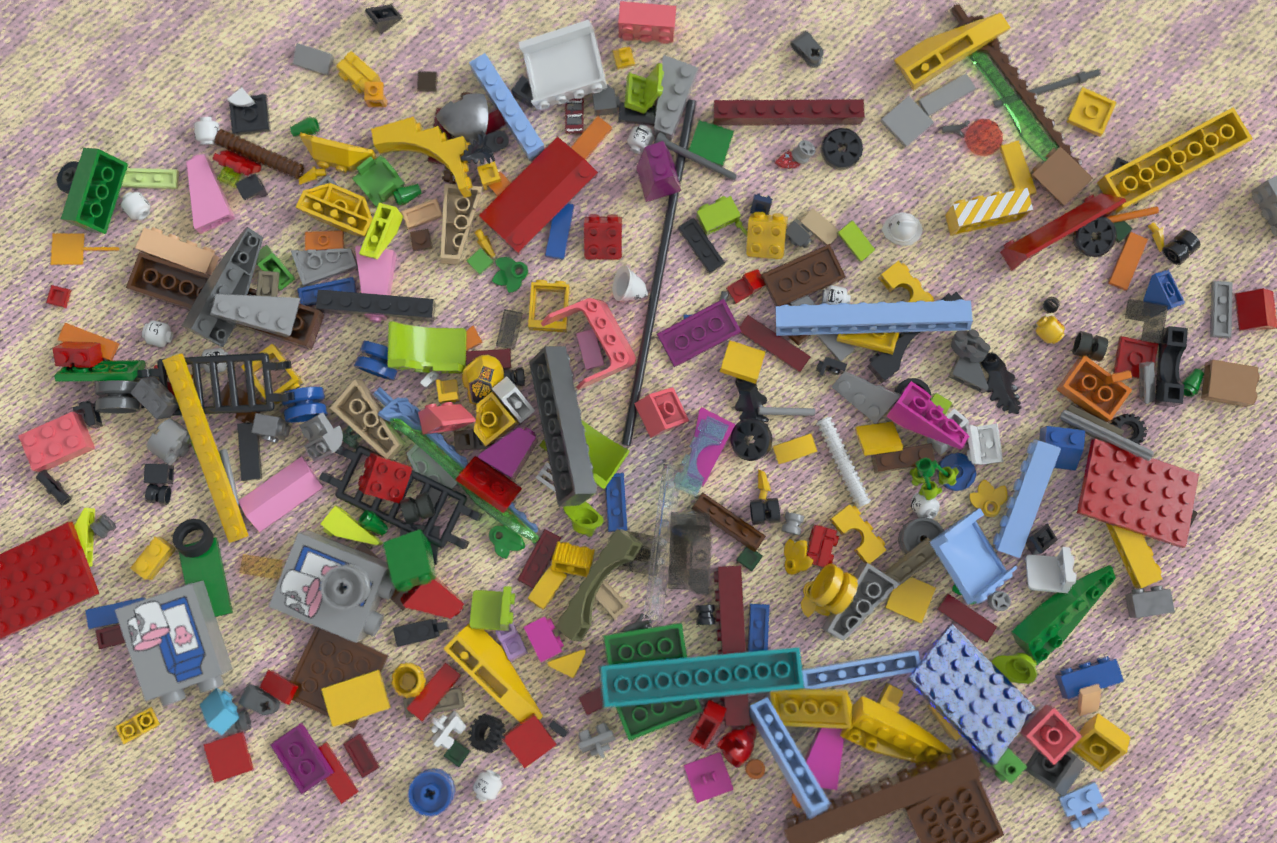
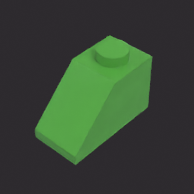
(269, 261)

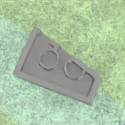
(322, 264)
(865, 396)
(429, 467)

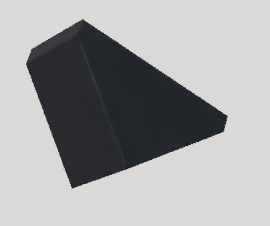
(383, 17)
(1040, 540)

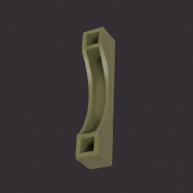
(578, 616)

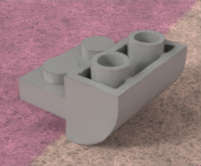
(321, 436)

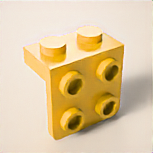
(766, 235)

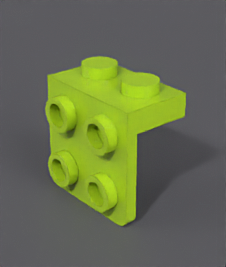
(642, 91)
(492, 609)

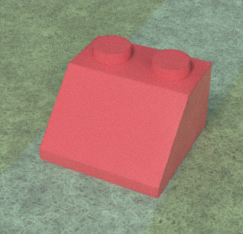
(661, 412)
(444, 418)
(1050, 734)

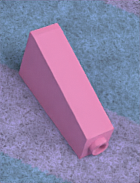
(206, 195)
(376, 276)

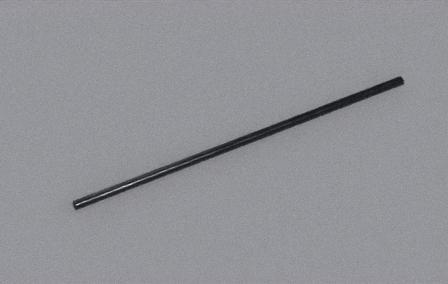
(657, 280)

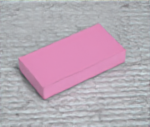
(590, 349)

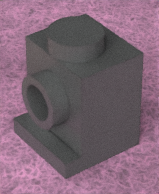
(799, 234)

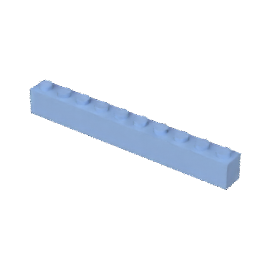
(874, 317)

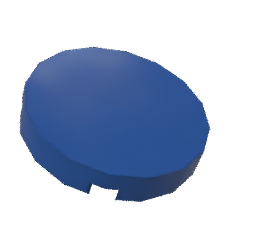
(966, 471)

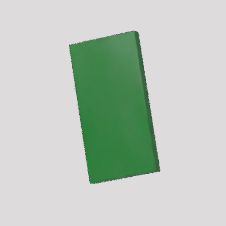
(104, 371)
(210, 570)

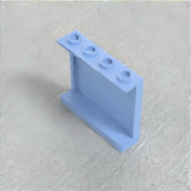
(971, 559)

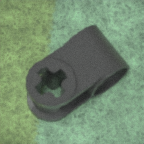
(806, 47)
(256, 699)

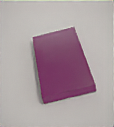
(699, 333)

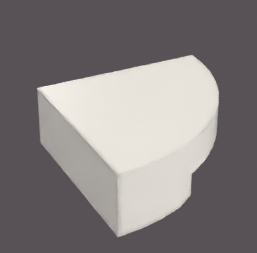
(241, 98)
(429, 379)

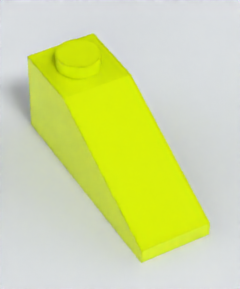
(381, 231)
(343, 525)
(85, 532)

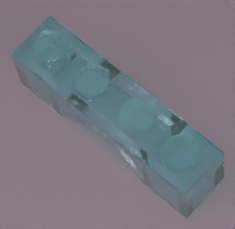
(710, 434)

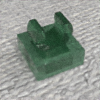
(349, 439)

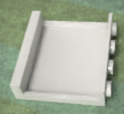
(563, 65)

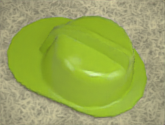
(584, 518)
(1016, 668)

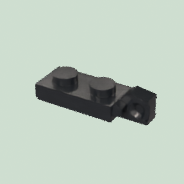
(418, 631)

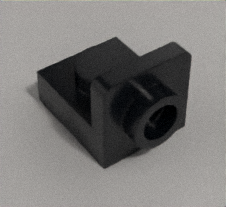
(833, 366)
(91, 417)

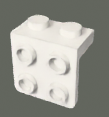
(984, 444)
(1051, 572)

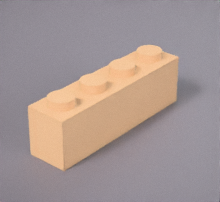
(175, 251)

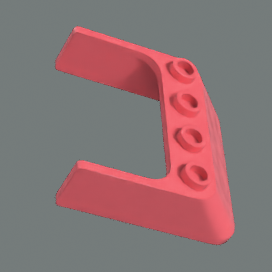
(607, 332)

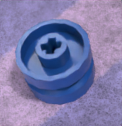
(378, 360)
(305, 404)
(421, 798)

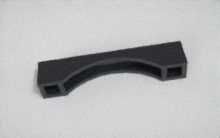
(363, 303)
(886, 364)

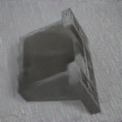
(690, 552)

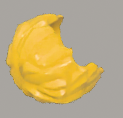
(408, 680)

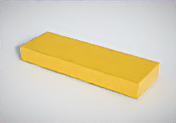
(1017, 166)

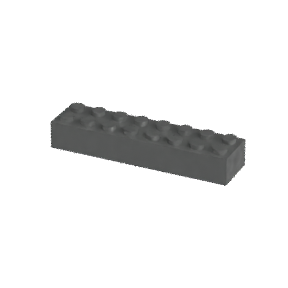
(562, 426)

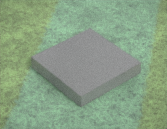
(907, 121)

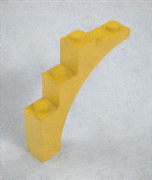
(410, 136)

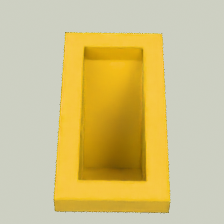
(569, 663)

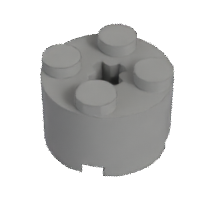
(169, 441)

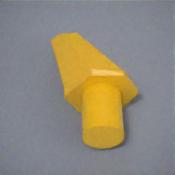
(312, 175)
(1157, 235)
(484, 242)
(763, 484)

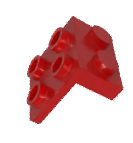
(603, 237)
(384, 478)

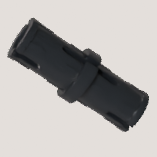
(53, 487)

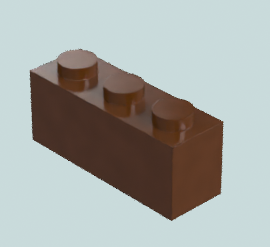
(901, 459)

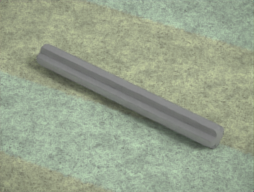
(1106, 435)

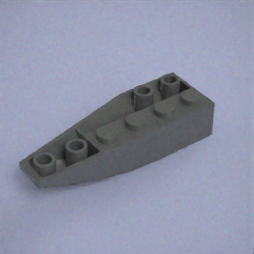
(230, 278)

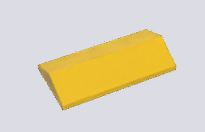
(813, 708)

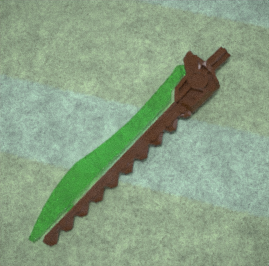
(1025, 124)

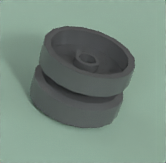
(116, 397)
(912, 531)

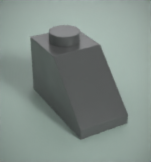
(605, 102)
(969, 374)

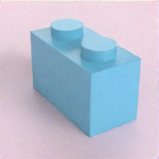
(219, 711)

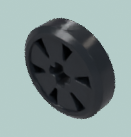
(841, 137)
(1103, 244)
(740, 441)

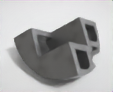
(465, 117)

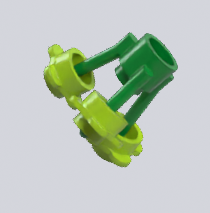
(925, 470)

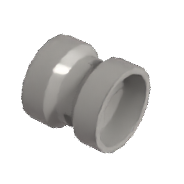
(792, 524)

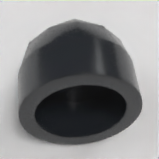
(1049, 306)

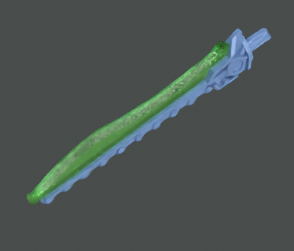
(406, 419)

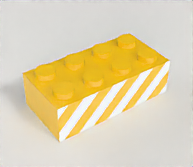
(988, 211)

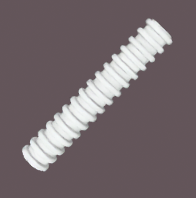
(843, 462)

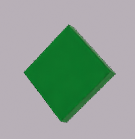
(711, 142)

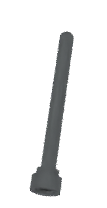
(694, 157)

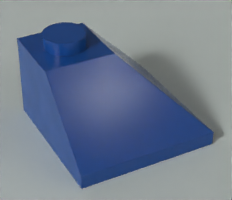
(1163, 290)

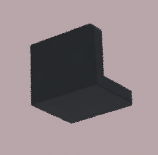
(522, 91)
(250, 187)
(159, 474)

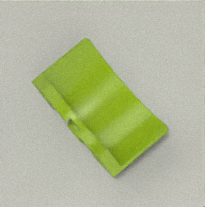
(426, 348)
(603, 454)

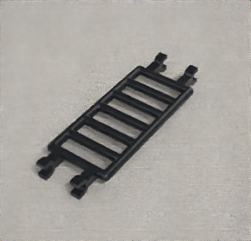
(267, 366)
(390, 518)

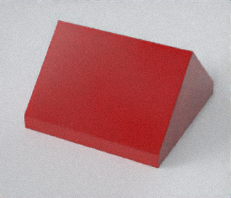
(1256, 310)

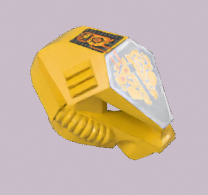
(481, 377)

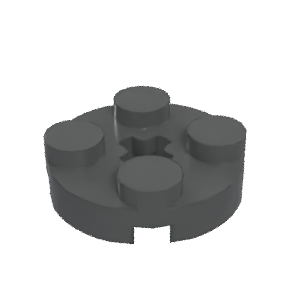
(970, 345)

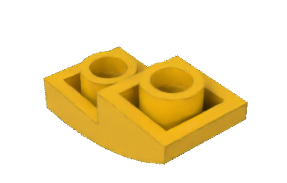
(795, 448)
(546, 588)
(137, 725)

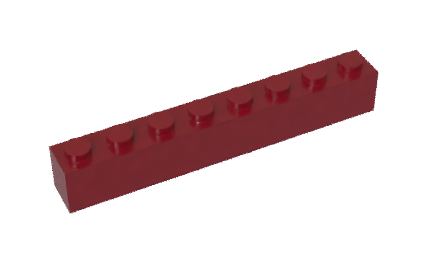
(788, 112)
(731, 634)

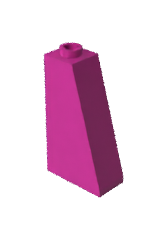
(710, 454)
(825, 757)

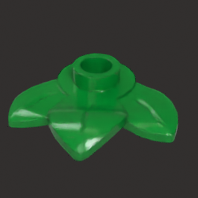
(507, 274)
(509, 541)

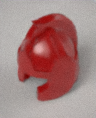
(738, 745)

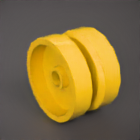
(833, 589)

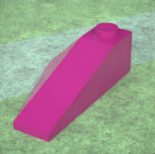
(921, 415)

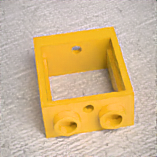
(542, 285)
(273, 351)

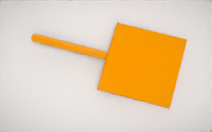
(69, 248)

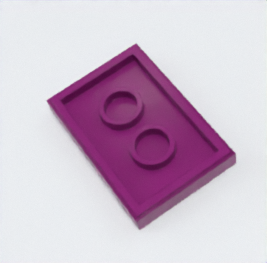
(301, 758)

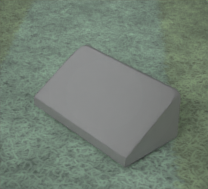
(313, 59)
(1147, 382)

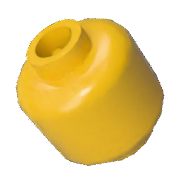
(1050, 329)

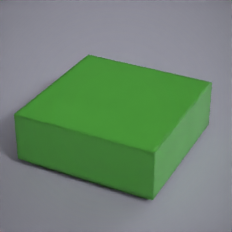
(480, 261)

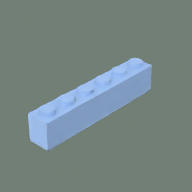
(507, 105)
(1026, 498)
(860, 669)
(788, 758)

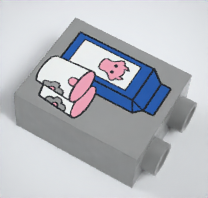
(300, 587)
(175, 643)

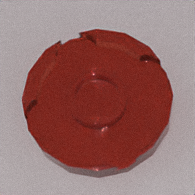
(978, 137)

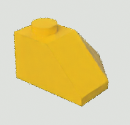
(493, 419)

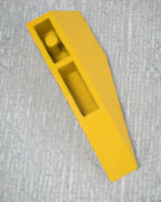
(948, 48)
(492, 671)
(891, 733)

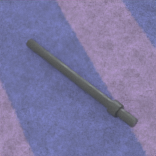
(1080, 77)

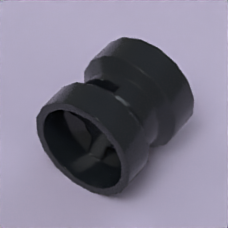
(520, 378)
(158, 494)
(705, 614)

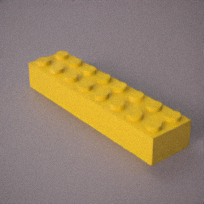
(1176, 159)

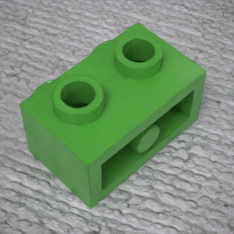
(1008, 766)

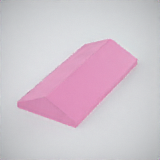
(280, 494)

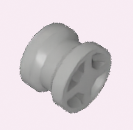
(803, 152)
(1002, 602)

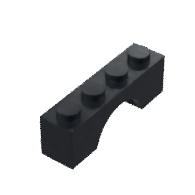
(1168, 384)

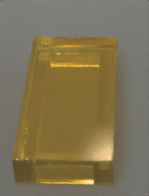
(261, 566)

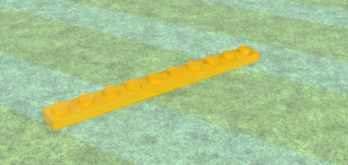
(205, 447)

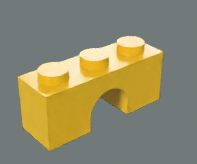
(899, 276)
(870, 546)

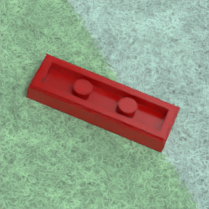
(433, 692)
(339, 780)

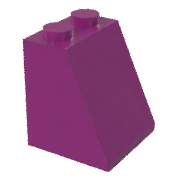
(657, 172)
(511, 452)

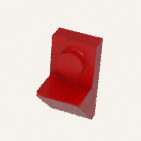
(746, 286)

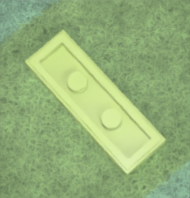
(151, 178)

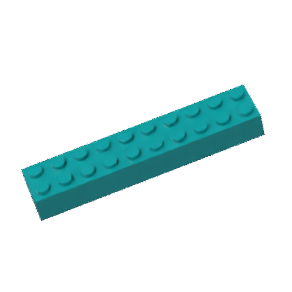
(700, 677)

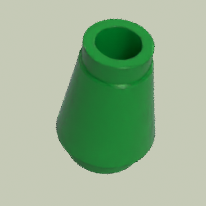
(307, 126)
(406, 194)
(1193, 382)
(373, 523)

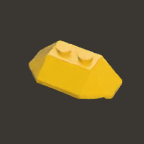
(336, 154)
(337, 208)

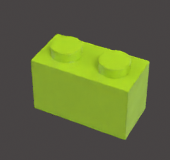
(718, 215)

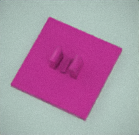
(708, 777)

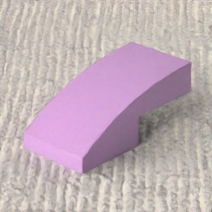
(512, 643)

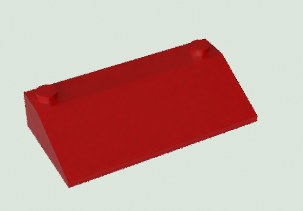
(538, 194)
(1093, 207)

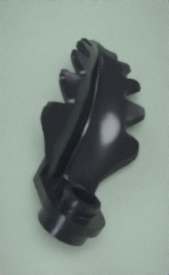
(485, 147)
(1001, 384)
(749, 400)

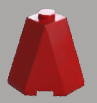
(433, 599)

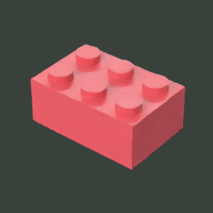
(646, 22)
(56, 442)

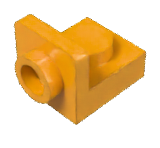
(374, 94)

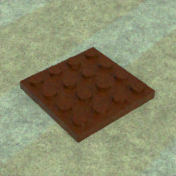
(330, 661)
(956, 816)

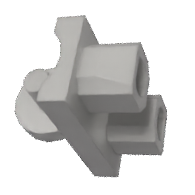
(588, 743)

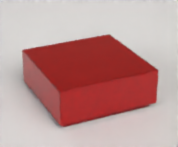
(58, 296)

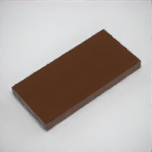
(803, 276)

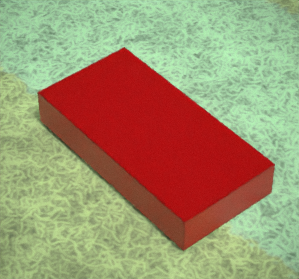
(278, 687)

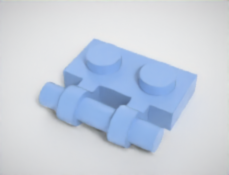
(1081, 799)

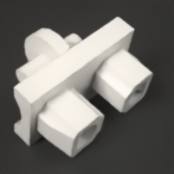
(441, 736)

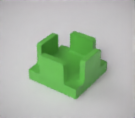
(377, 179)

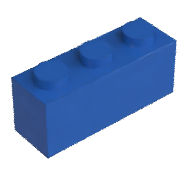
(1103, 672)

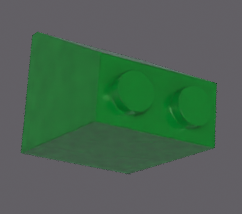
(410, 560)

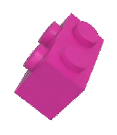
(543, 638)

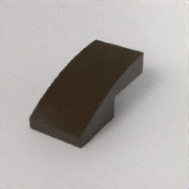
(468, 441)

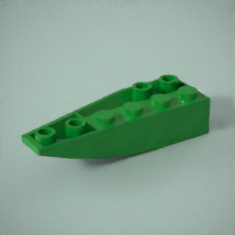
(1060, 614)

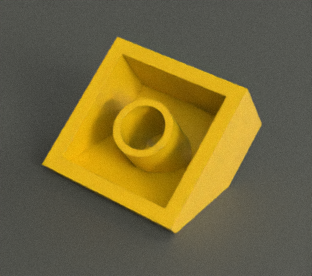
(1101, 742)

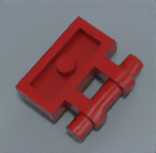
(237, 162)

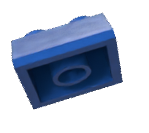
(1071, 444)

